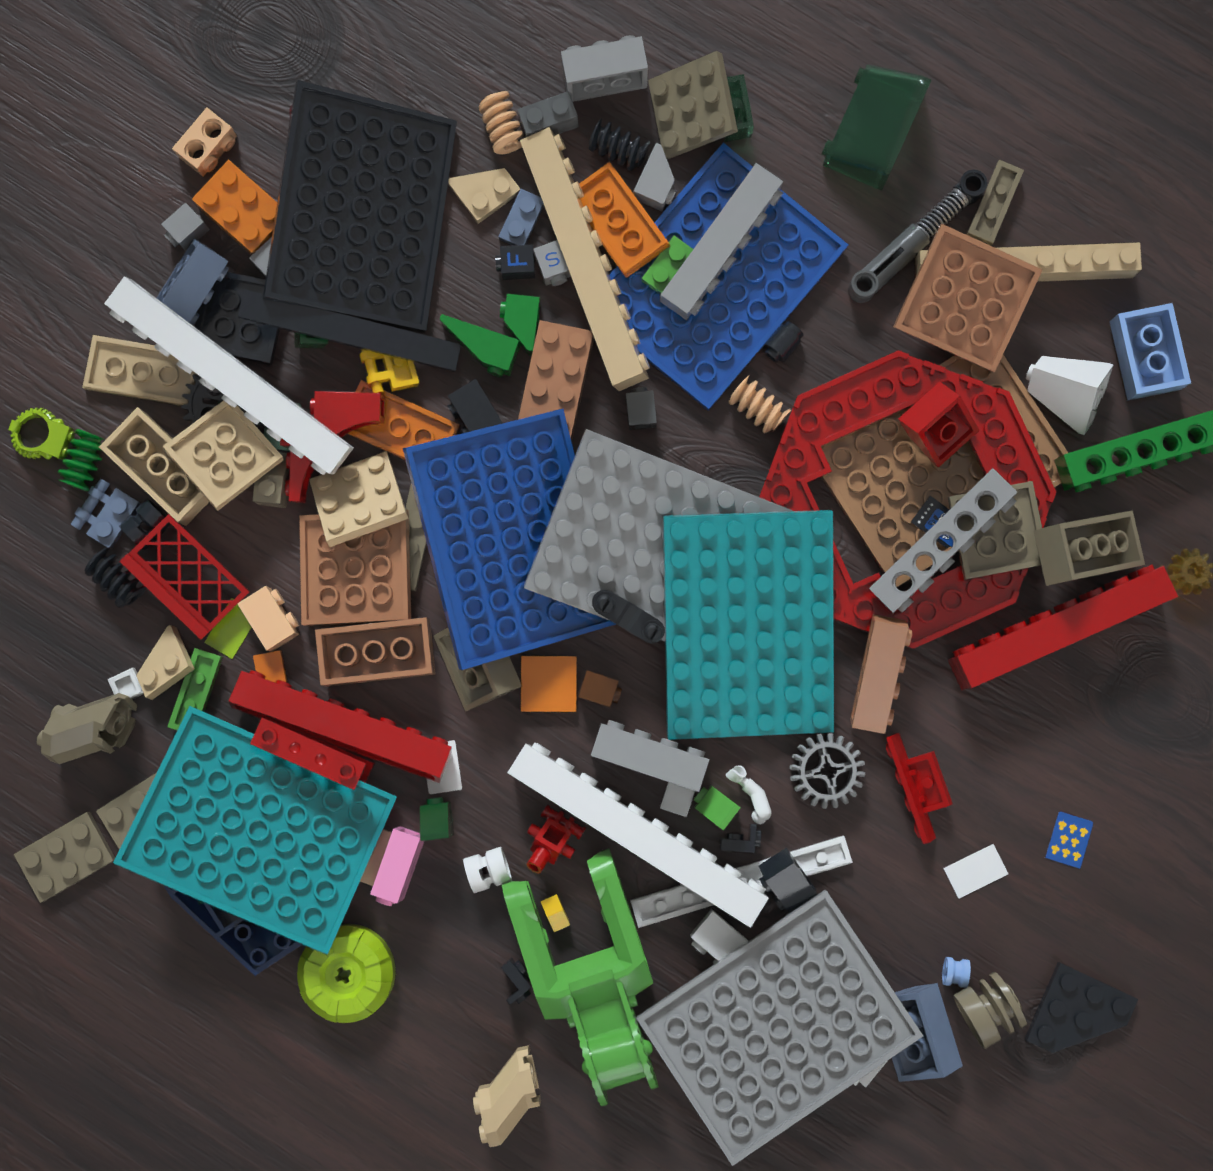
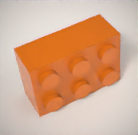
(238, 207)

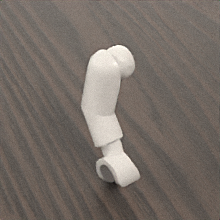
(759, 799)

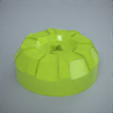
(351, 978)

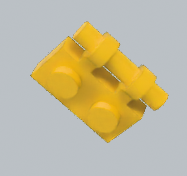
(399, 372)

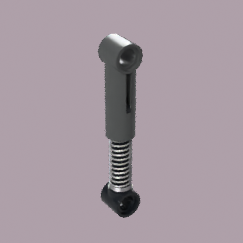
(916, 237)

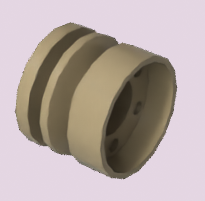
(990, 1010)

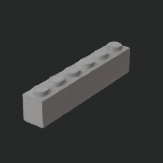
(721, 242)

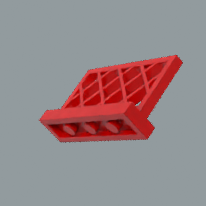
(167, 593)

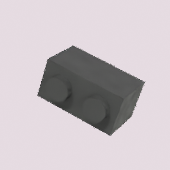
(554, 112)

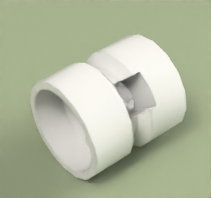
(497, 867)

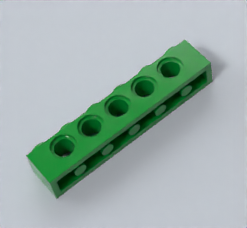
(1073, 467)

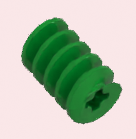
(81, 460)

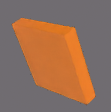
(549, 683)

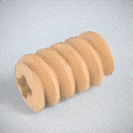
(500, 124)
(758, 405)

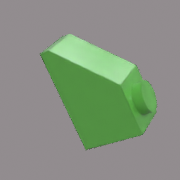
(716, 806)

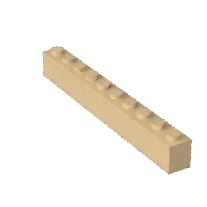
(584, 259)

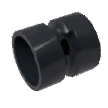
(150, 515)

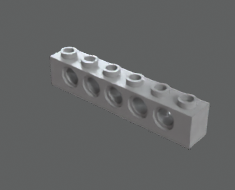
(990, 485)

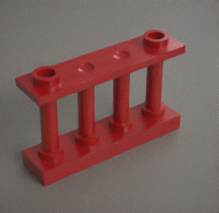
(312, 754)

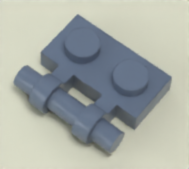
(106, 525)

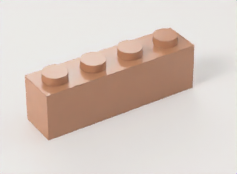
(879, 674)

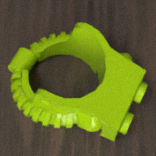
(55, 444)

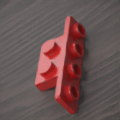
(922, 785)

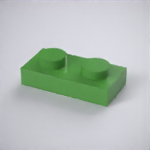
(666, 265)

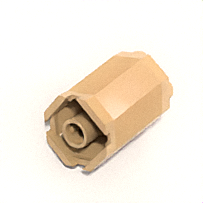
(507, 1097)

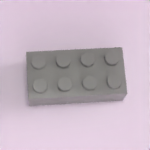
(650, 757)

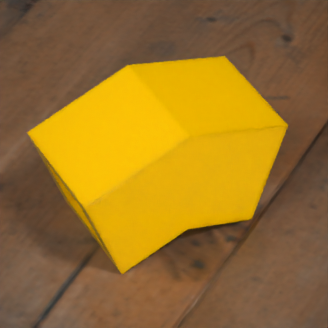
(555, 913)

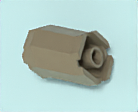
(87, 728)

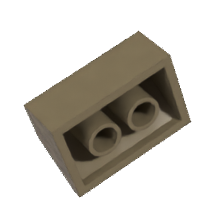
(481, 682)

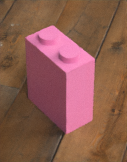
(397, 866)

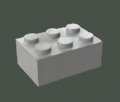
(605, 68)

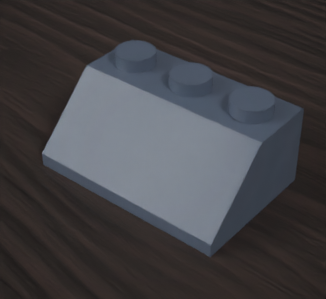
(192, 281)
(934, 1053)

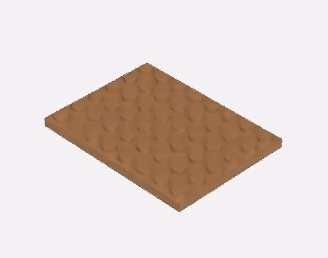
(886, 477)

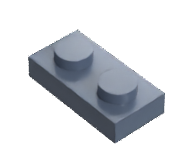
(521, 218)

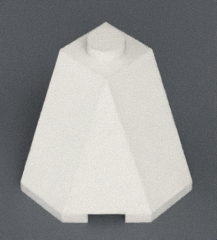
(1070, 388)

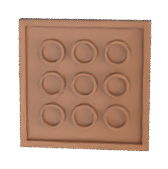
(967, 298)
(355, 579)

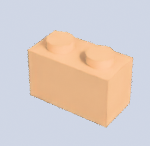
(269, 618)

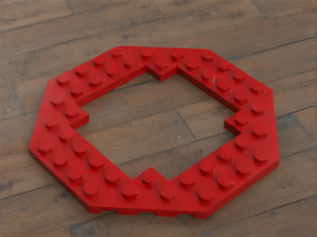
(873, 395)

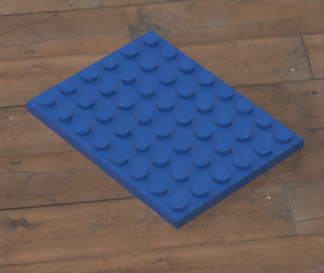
(752, 297)
(483, 519)

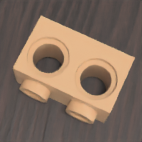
(198, 138)

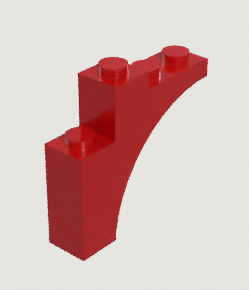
(341, 414)

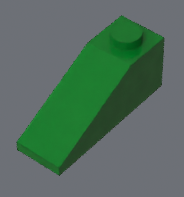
(488, 347)

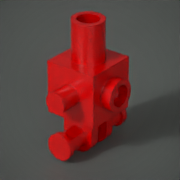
(552, 839)

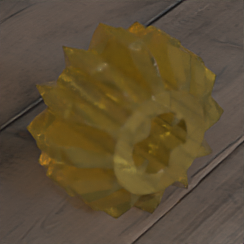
(1187, 582)

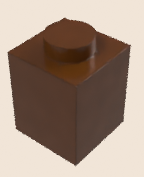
(600, 689)

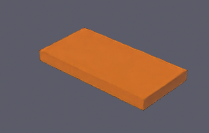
(621, 221)
(403, 425)

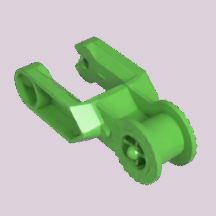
(594, 989)

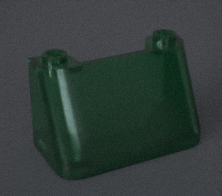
(875, 124)

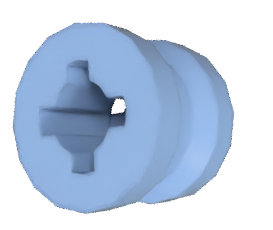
(956, 972)

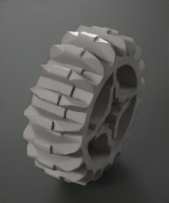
(829, 783)

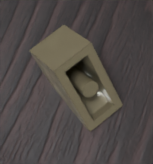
(270, 488)

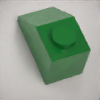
(522, 318)

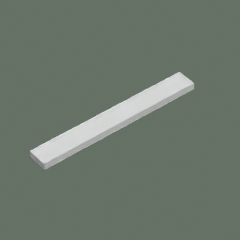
(682, 900)

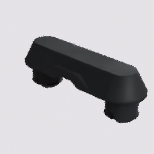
(628, 616)

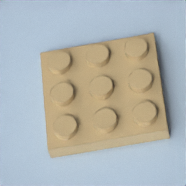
(223, 454)
(358, 499)

